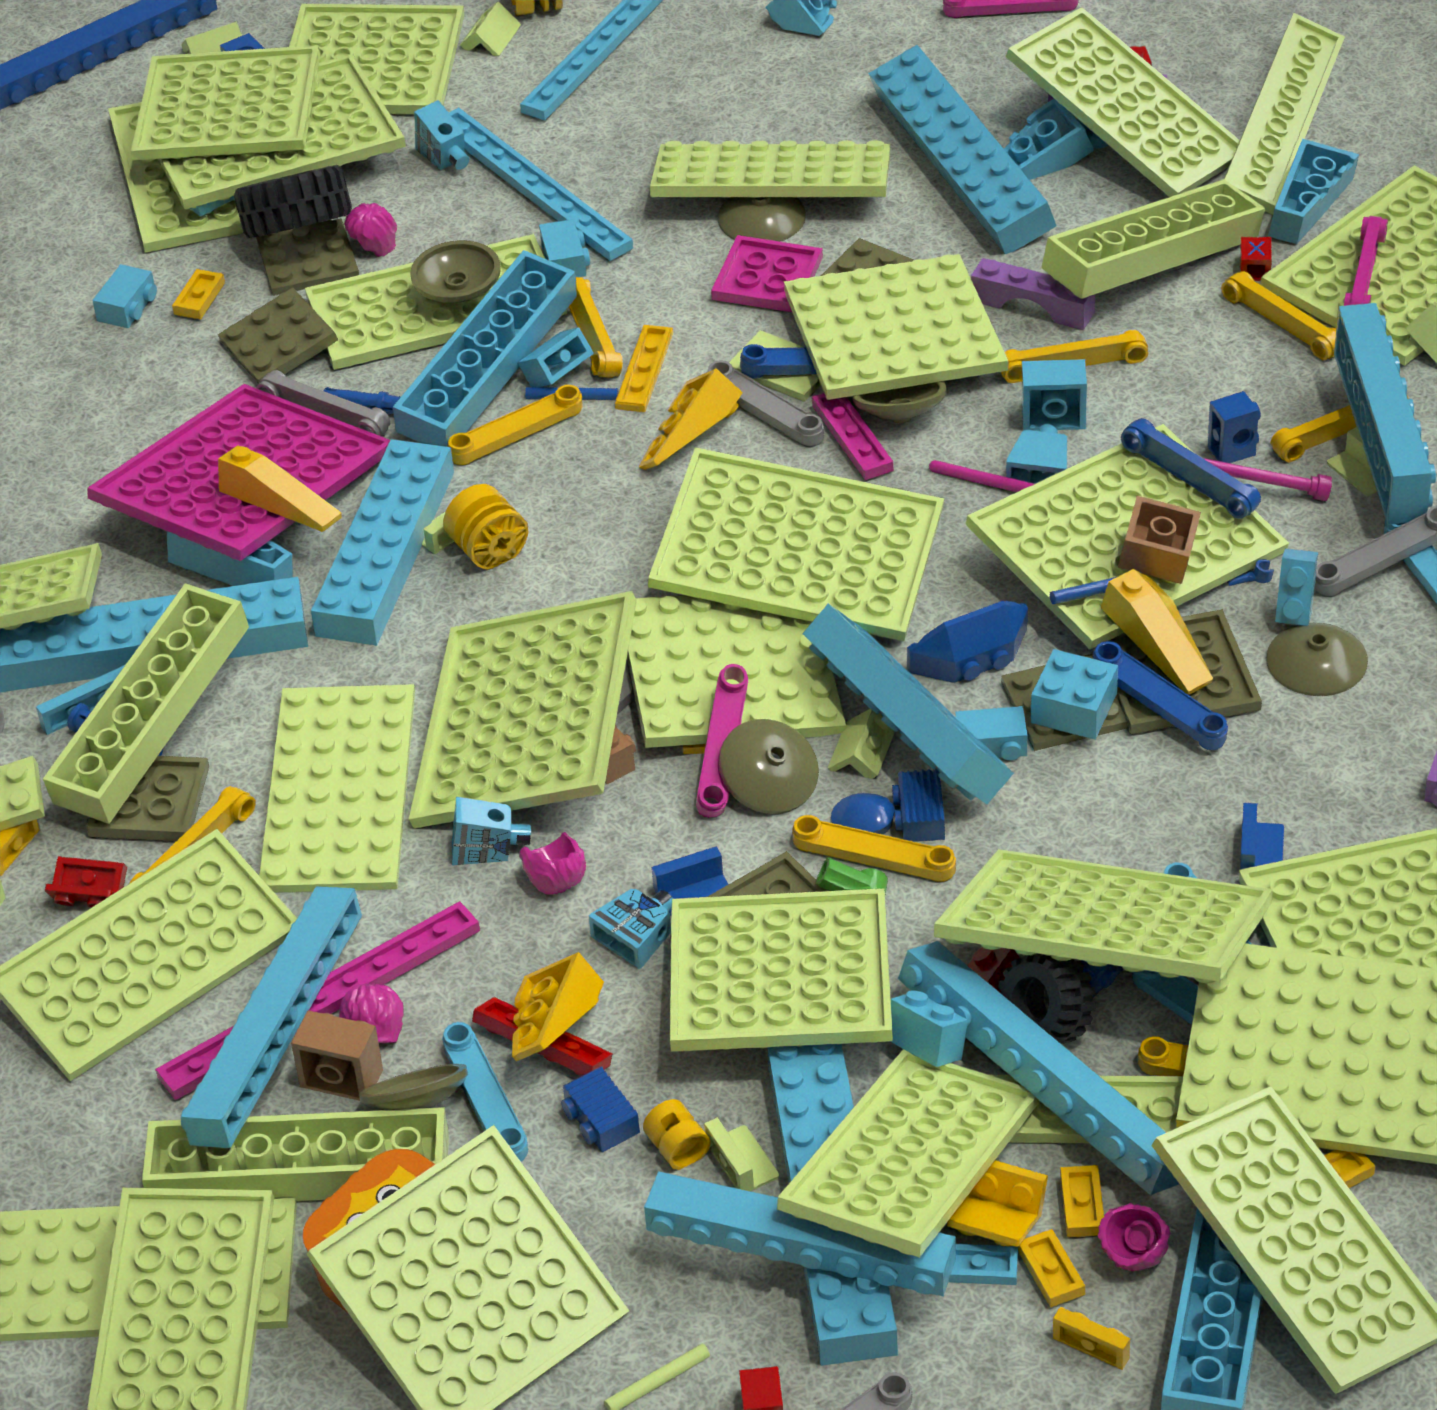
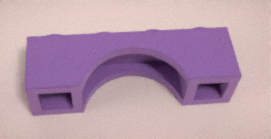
(1001, 282)

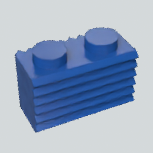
(920, 806)
(600, 1109)

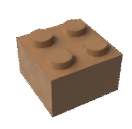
(1159, 539)
(336, 1055)

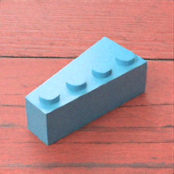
(1311, 188)
(264, 564)

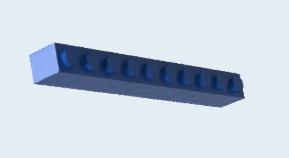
(94, 45)

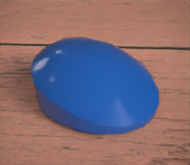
(864, 812)

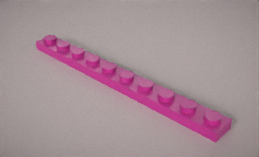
(375, 966)

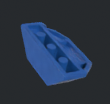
(970, 643)

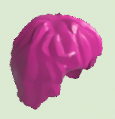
(372, 228)
(554, 866)
(375, 1006)
(1134, 1237)

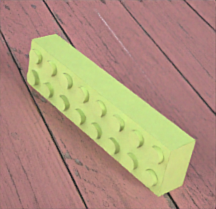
(1151, 238)
(146, 703)
(293, 1153)

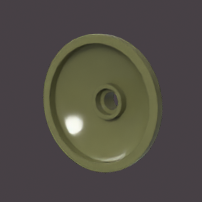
(762, 217)
(455, 271)
(902, 403)
(1317, 659)
(759, 778)
(415, 1089)

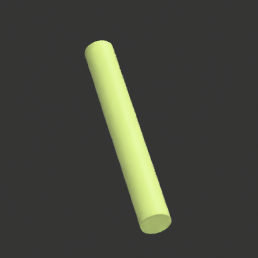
(657, 1378)

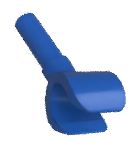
(1260, 574)

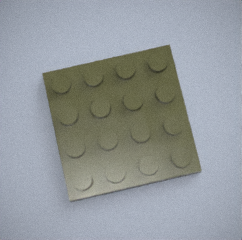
(1232, 684)

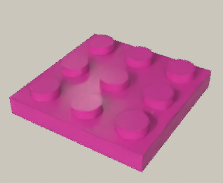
(759, 267)

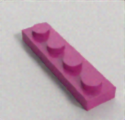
(853, 436)

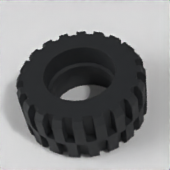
(293, 201)

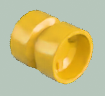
(676, 1134)

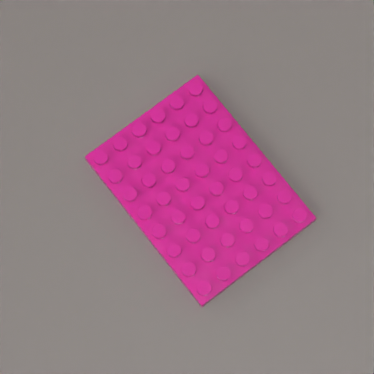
(178, 476)

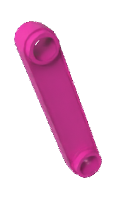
(961, 8)
(1372, 233)
(725, 716)

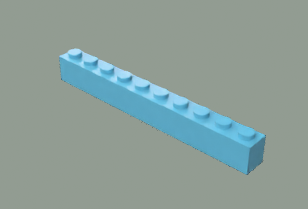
(271, 1018)
(1041, 1065)

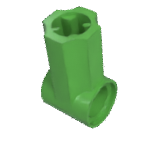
(840, 877)

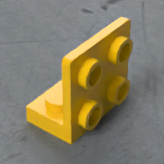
(1002, 1204)

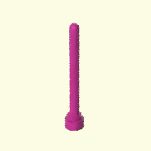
(978, 476)
(1316, 486)

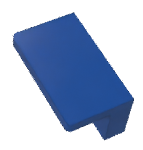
(1259, 841)
(690, 875)

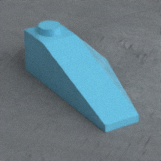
(802, 15)
(1049, 141)

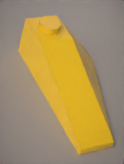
(695, 409)
(270, 487)
(1156, 628)
(552, 1002)

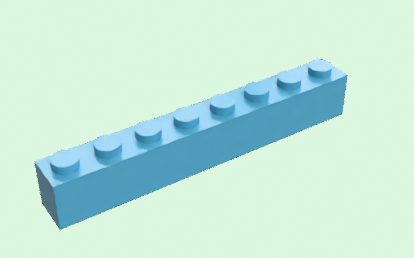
(754, 1226)

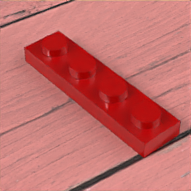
(566, 1050)

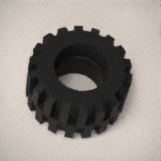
(1067, 991)

